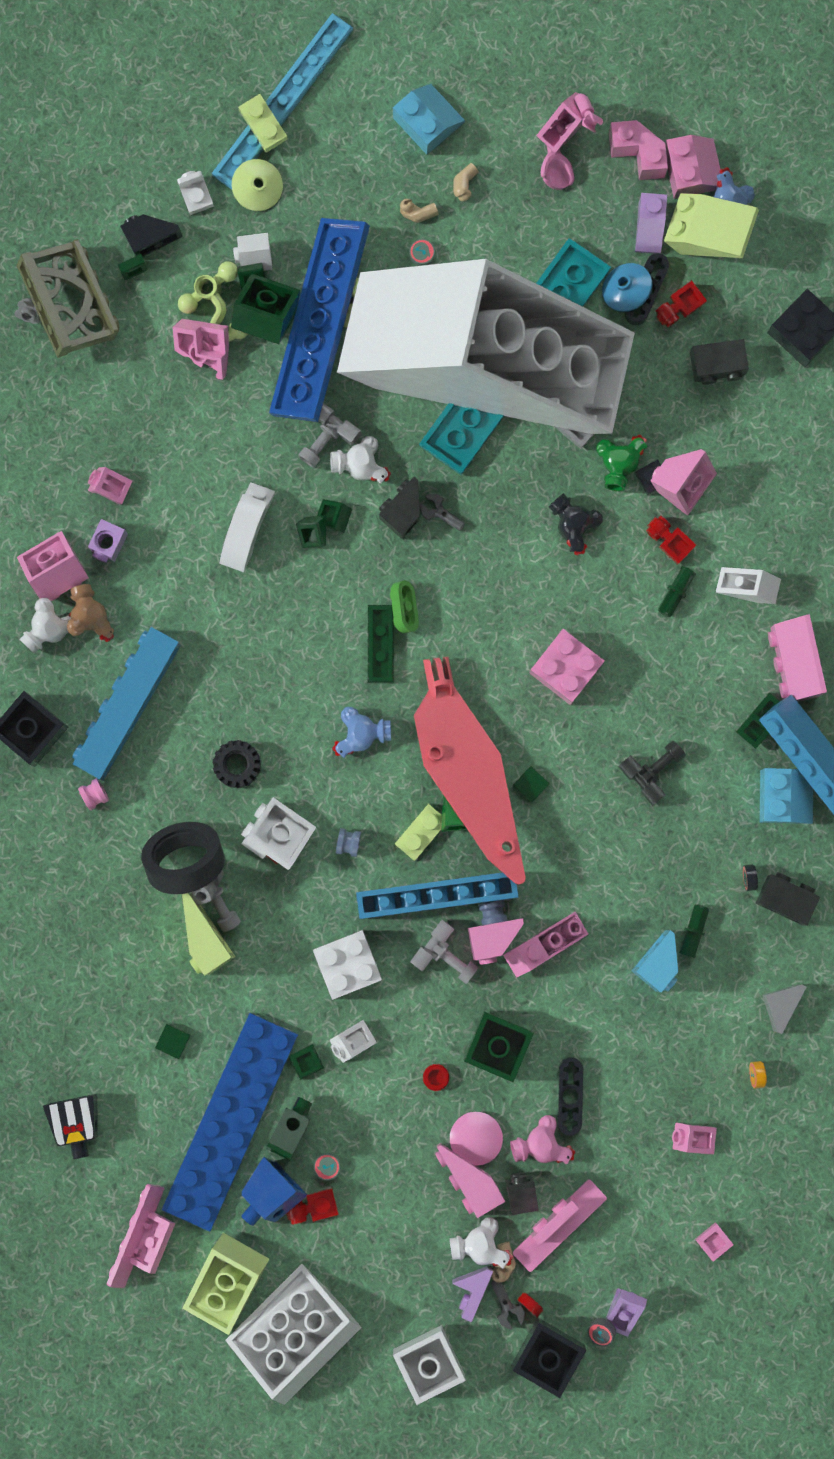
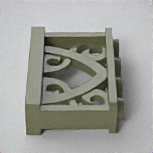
(88, 284)

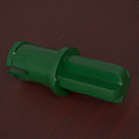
(676, 591)
(694, 930)

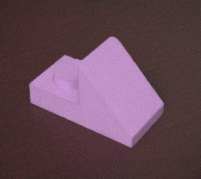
(475, 1283)
(625, 1311)

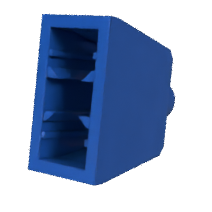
(270, 1193)

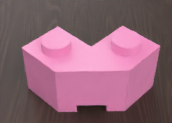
(634, 139)

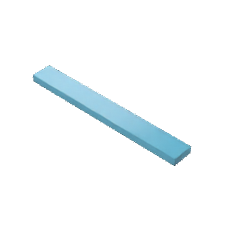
(288, 93)

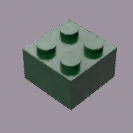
(265, 308)
(498, 1046)

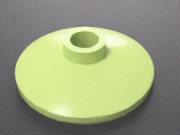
(248, 194)

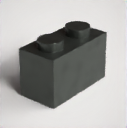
(719, 361)
(788, 899)

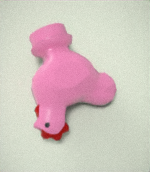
(542, 1144)

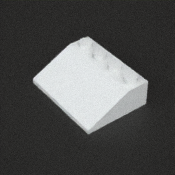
(292, 1335)

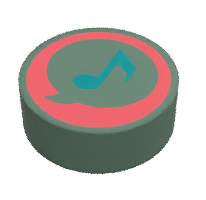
(422, 252)
(327, 1166)

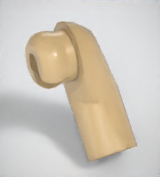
(461, 182)
(416, 213)
(499, 1274)

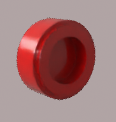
(436, 1077)
(530, 1304)

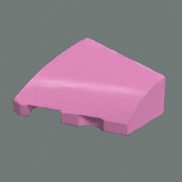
(203, 344)

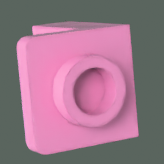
(109, 484)
(694, 1138)

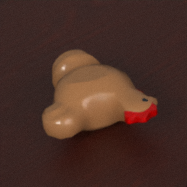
(88, 614)

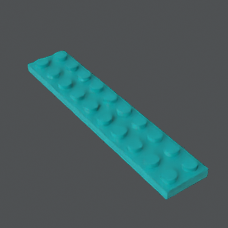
(463, 431)

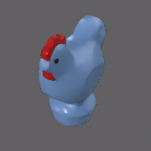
(728, 191)
(360, 732)

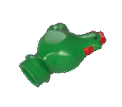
(620, 461)

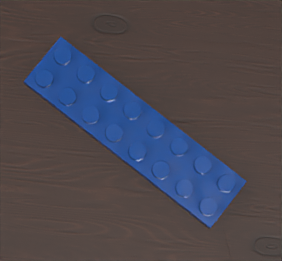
(319, 319)
(229, 1122)

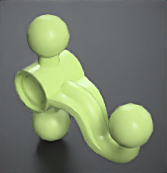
(188, 302)

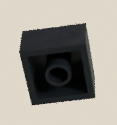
(804, 328)
(30, 729)
(548, 1357)

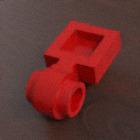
(685, 300)
(676, 545)
(320, 1205)

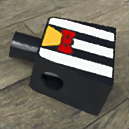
(74, 1123)

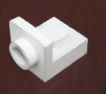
(195, 192)
(352, 1041)

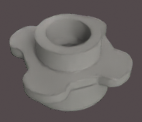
(27, 311)

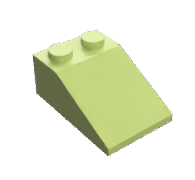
(710, 226)
(204, 941)
(225, 1283)

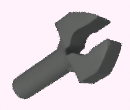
(440, 512)
(506, 1306)

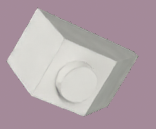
(748, 585)

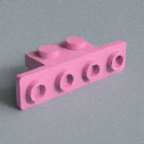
(559, 1225)
(144, 1240)

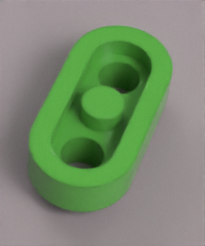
(404, 607)

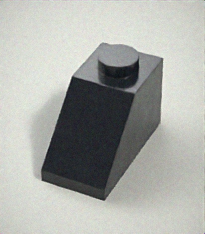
(149, 234)

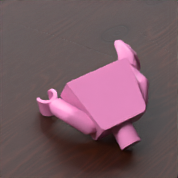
(562, 125)

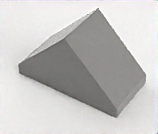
(782, 1004)

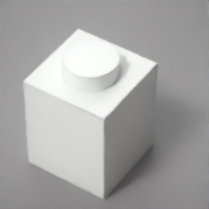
(253, 250)

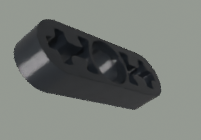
(657, 285)
(563, 1116)

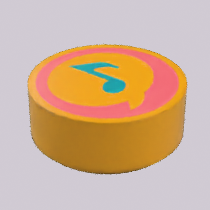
(757, 1074)

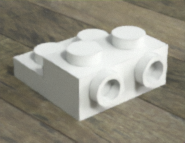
(277, 833)

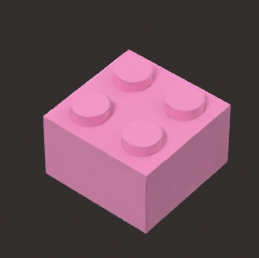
(566, 666)

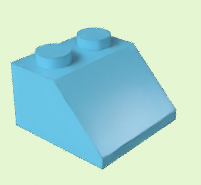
(426, 117)
(785, 797)
(659, 963)

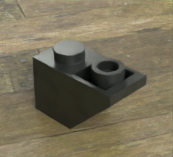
(403, 511)
(521, 1193)

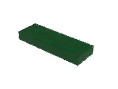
(380, 644)

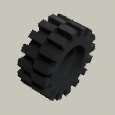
(236, 780)

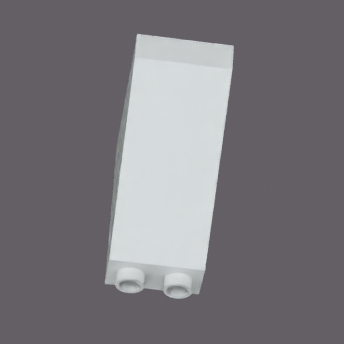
(454, 324)

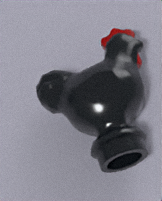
(574, 522)

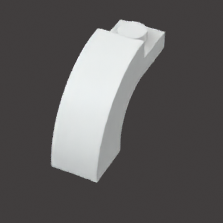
(245, 526)

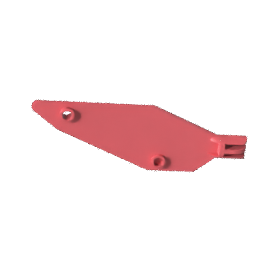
(467, 769)

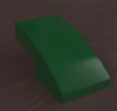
(752, 728)

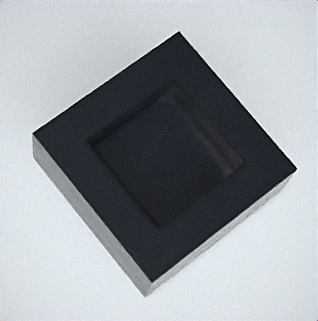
(645, 474)

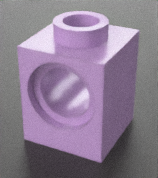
(105, 530)

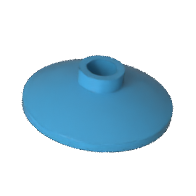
(633, 293)

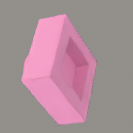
(714, 1242)

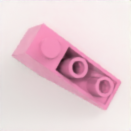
(545, 944)
(475, 1183)

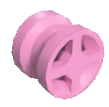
(93, 794)

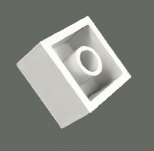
(347, 964)
(429, 1365)

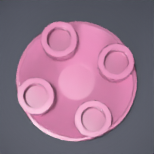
(476, 1138)

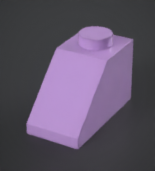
(650, 223)

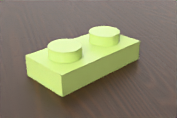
(263, 123)
(420, 832)

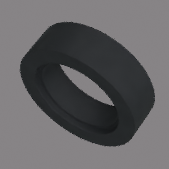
(188, 878)

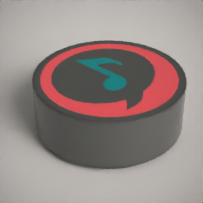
(601, 1332)

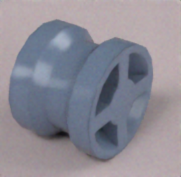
(348, 842)
(493, 912)

